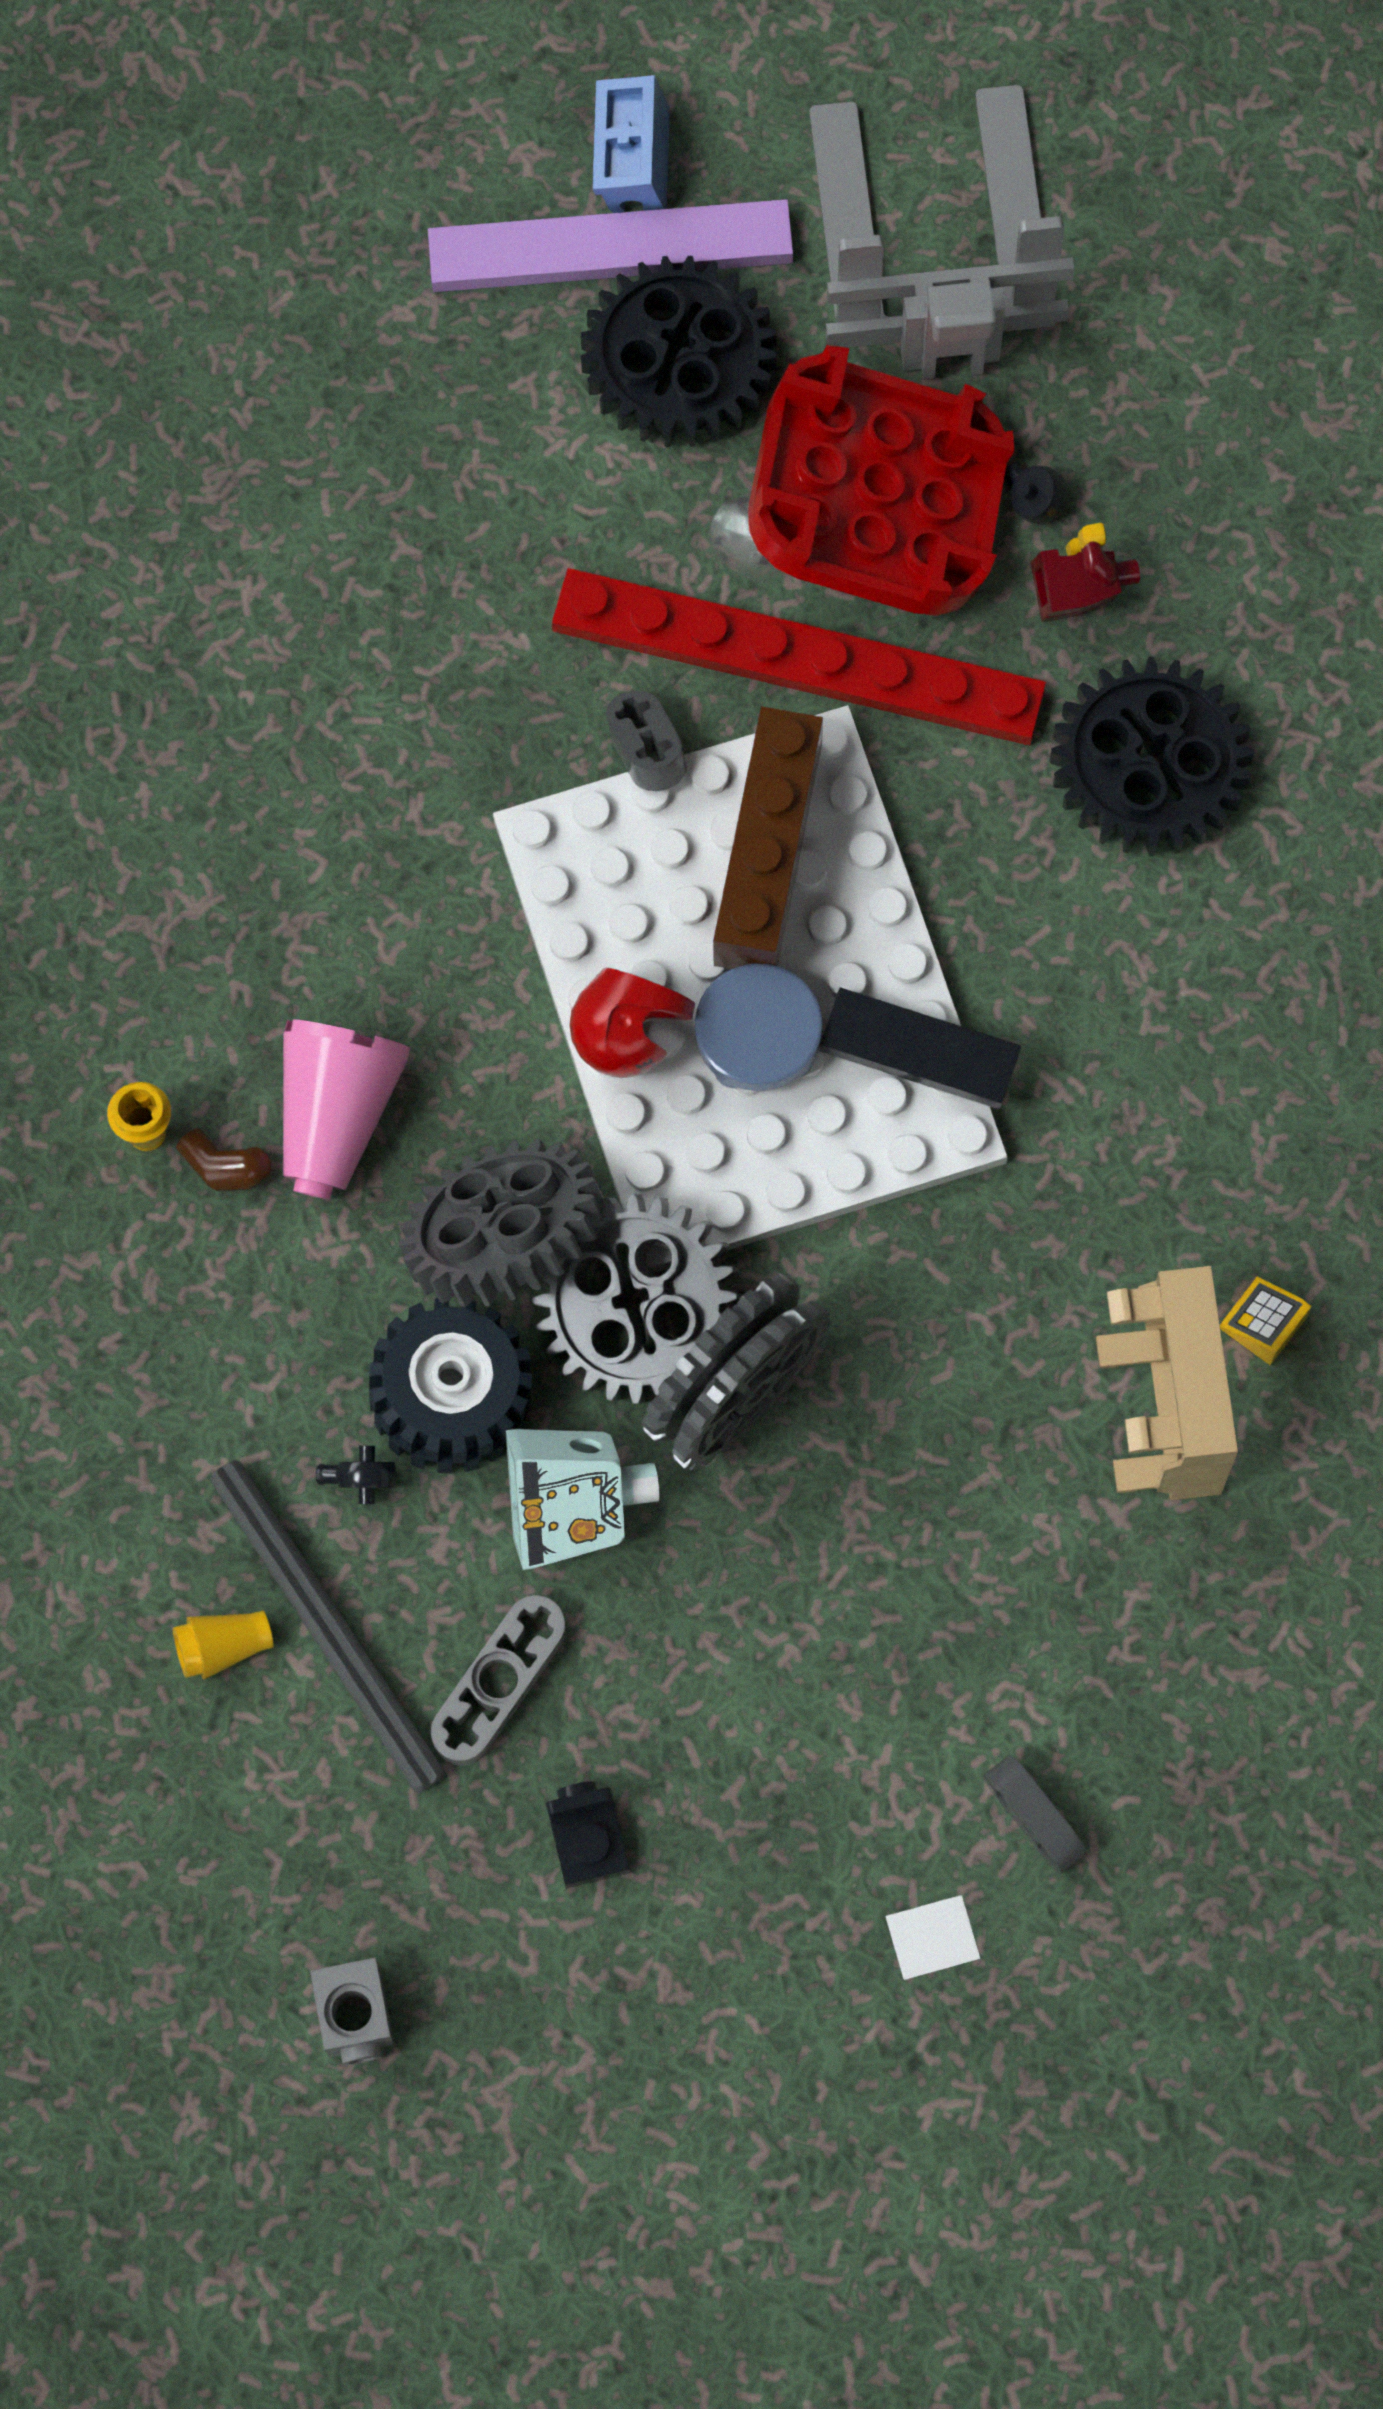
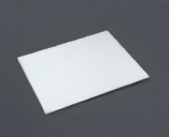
(932, 1937)

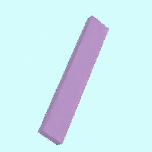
(608, 245)

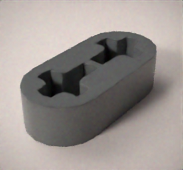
(656, 737)
(1035, 1814)

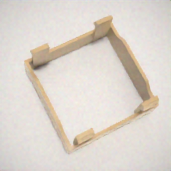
(1188, 1382)

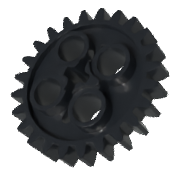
(730, 367)
(1200, 733)

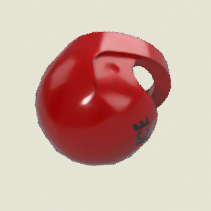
(610, 1020)

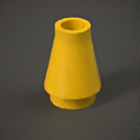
(135, 1105)
(220, 1641)

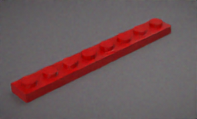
(798, 656)

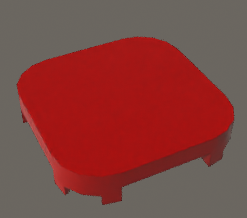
(878, 485)

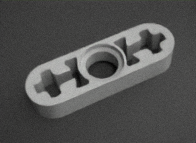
(458, 1711)

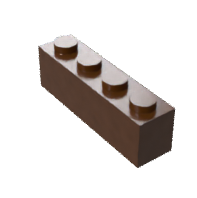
(768, 839)

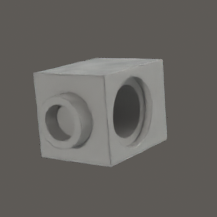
(347, 1981)

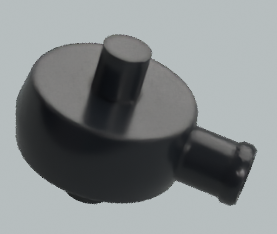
(1036, 492)
(362, 1474)

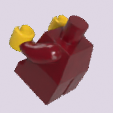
(1082, 578)

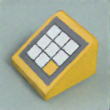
(1265, 1319)

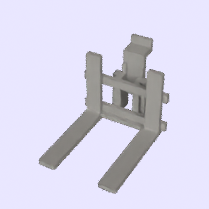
(947, 309)

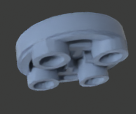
(758, 1027)

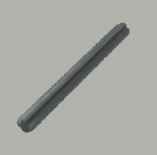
(327, 1626)

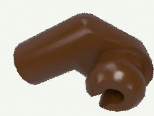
(224, 1169)

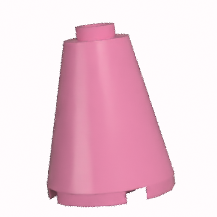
(332, 1101)

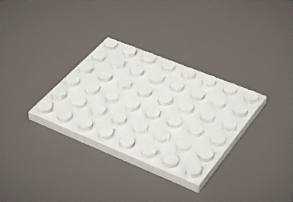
(639, 890)

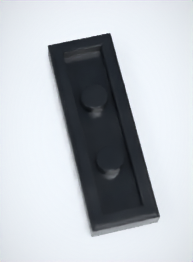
(920, 1048)

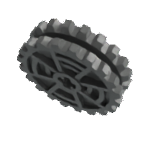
(736, 1371)

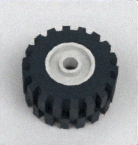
(449, 1385)

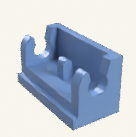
(631, 143)

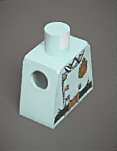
(570, 1493)

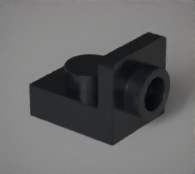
(587, 1834)

